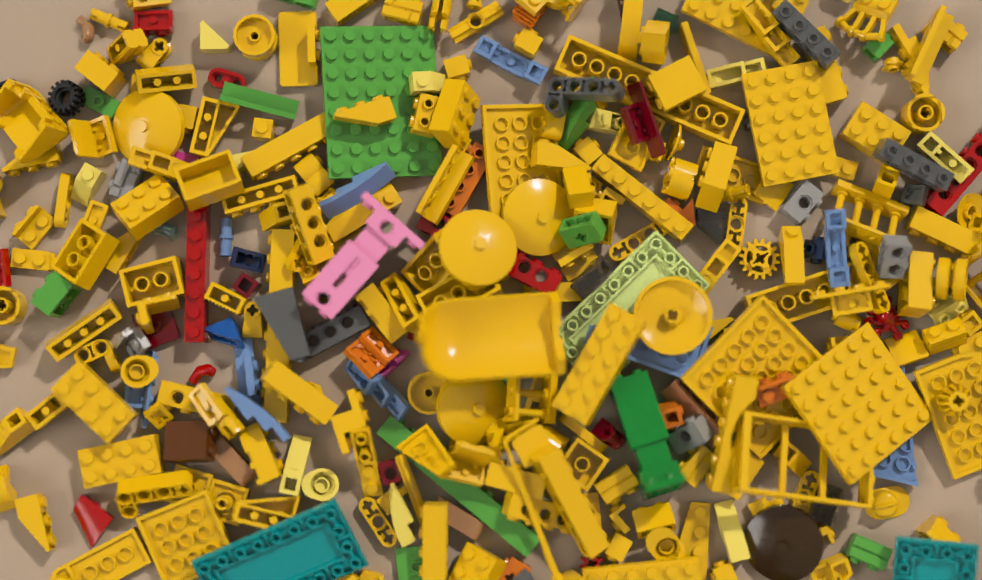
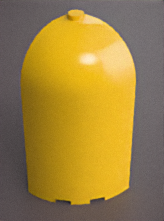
(493, 337)

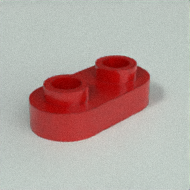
(227, 76)

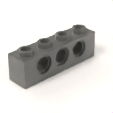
(805, 34)
(913, 165)
(360, 323)

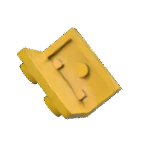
(92, 137)
(152, 306)
(470, 464)

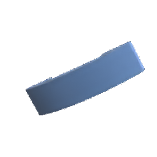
(510, 61)
(835, 247)

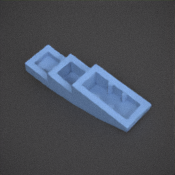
(350, 194)
(380, 390)
(252, 409)

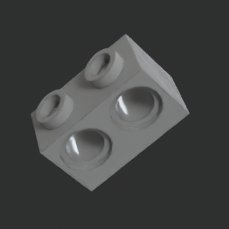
(889, 256)

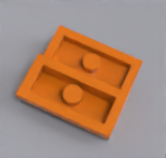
(371, 352)

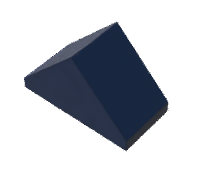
(247, 260)

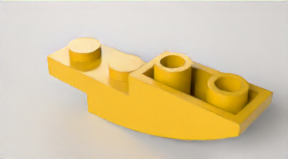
(906, 51)
(155, 162)
(719, 263)
(366, 461)

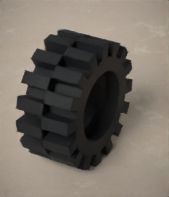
(60, 91)

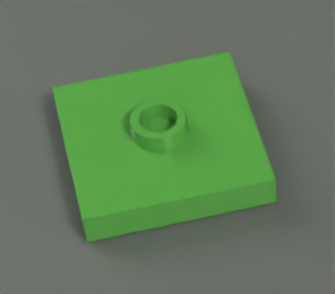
(408, 562)

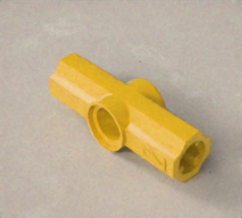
(465, 29)

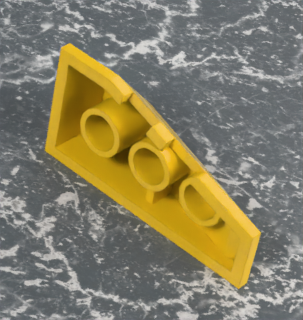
(355, 217)

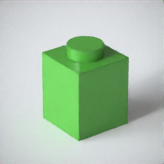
(875, 49)

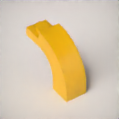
(501, 429)

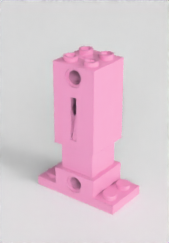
(357, 260)

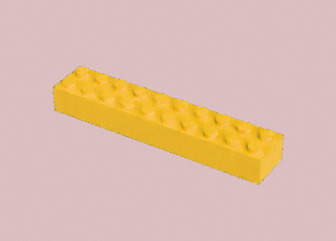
(701, 116)

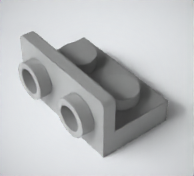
(134, 340)

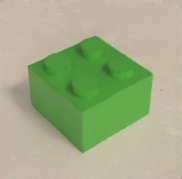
(55, 295)

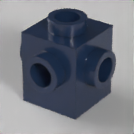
(814, 250)

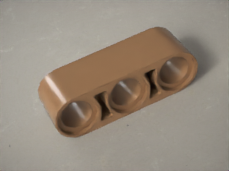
(233, 461)
(463, 520)

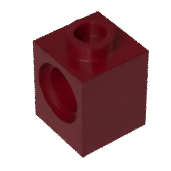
(383, 466)

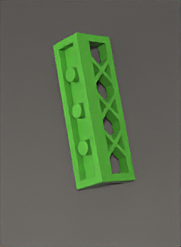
(259, 100)

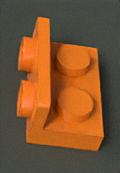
(770, 389)

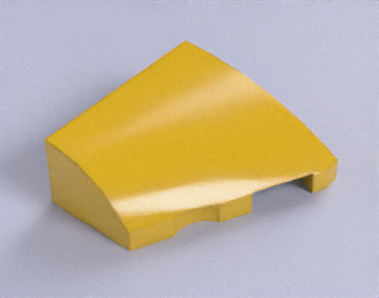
(833, 568)

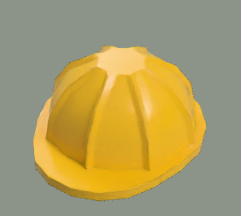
(139, 370)

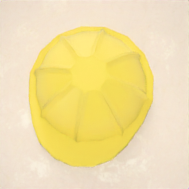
(320, 484)

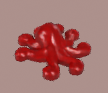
(888, 321)

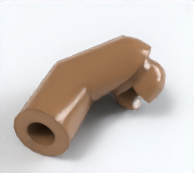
(88, 29)

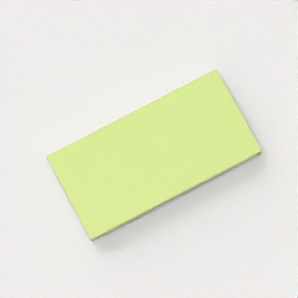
(648, 262)

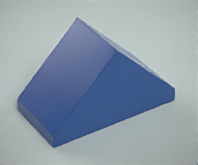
(226, 332)

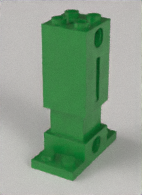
(646, 434)

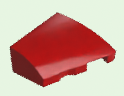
(92, 518)

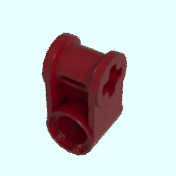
(608, 434)

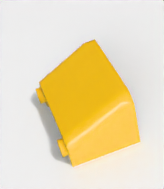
(29, 121)

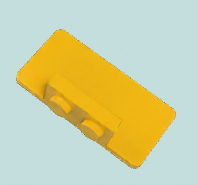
(298, 48)

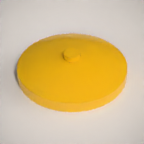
(149, 122)
(535, 215)
(477, 248)
(676, 315)
(470, 408)

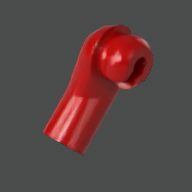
(200, 371)

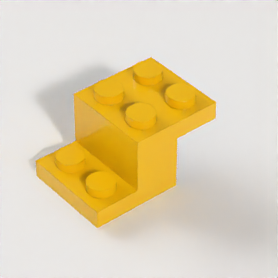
(350, 420)

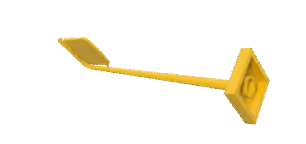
(526, 446)

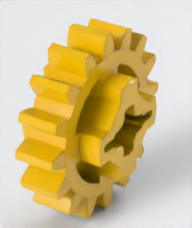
(763, 264)

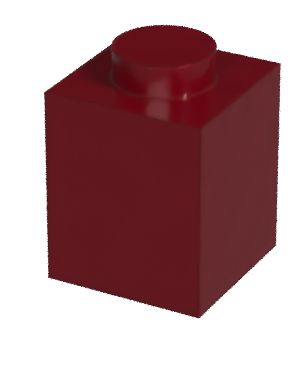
(247, 286)

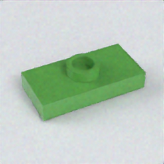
(100, 102)

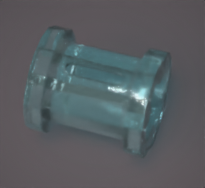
(167, 231)

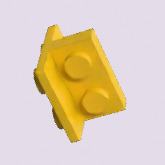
(574, 260)

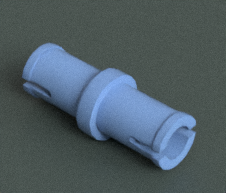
(226, 237)

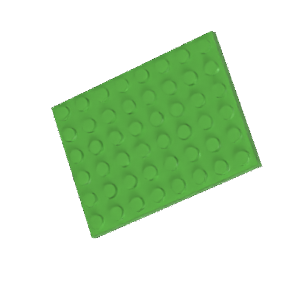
(371, 63)

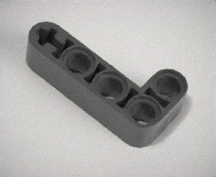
(608, 91)

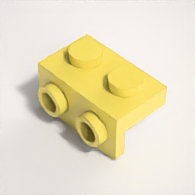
(946, 309)

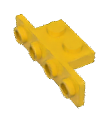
(850, 301)

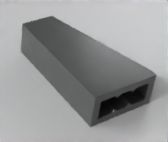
(286, 321)

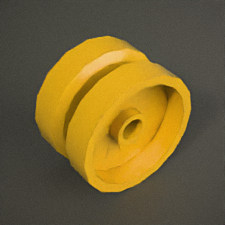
(251, 27)
(951, 279)
(417, 388)

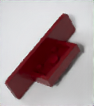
(641, 121)

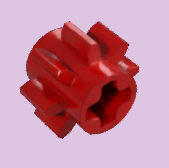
(585, 560)

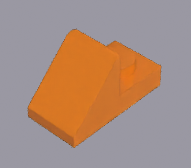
(687, 212)

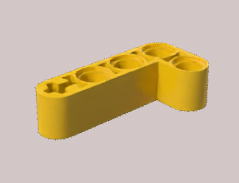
(151, 488)

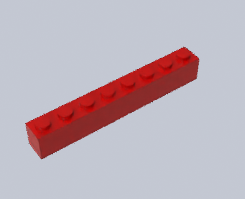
(197, 275)

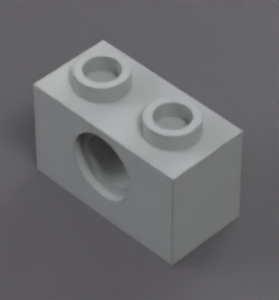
(807, 192)
(690, 434)

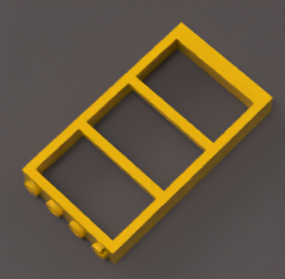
(741, 465)

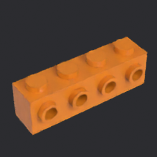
(470, 181)

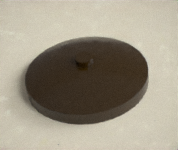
(784, 542)

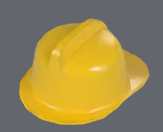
(889, 503)
(664, 544)

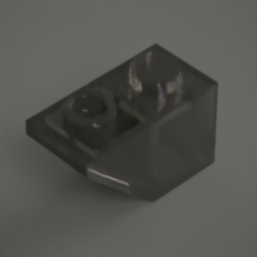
(711, 223)
(592, 277)

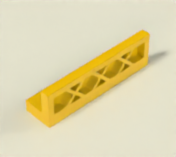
(929, 46)
(444, 185)

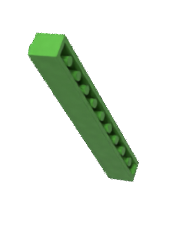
(472, 497)

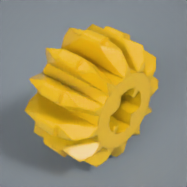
(961, 403)

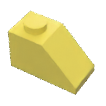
(426, 82)
(87, 184)

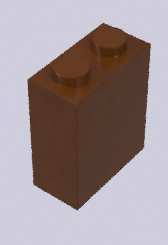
(190, 442)

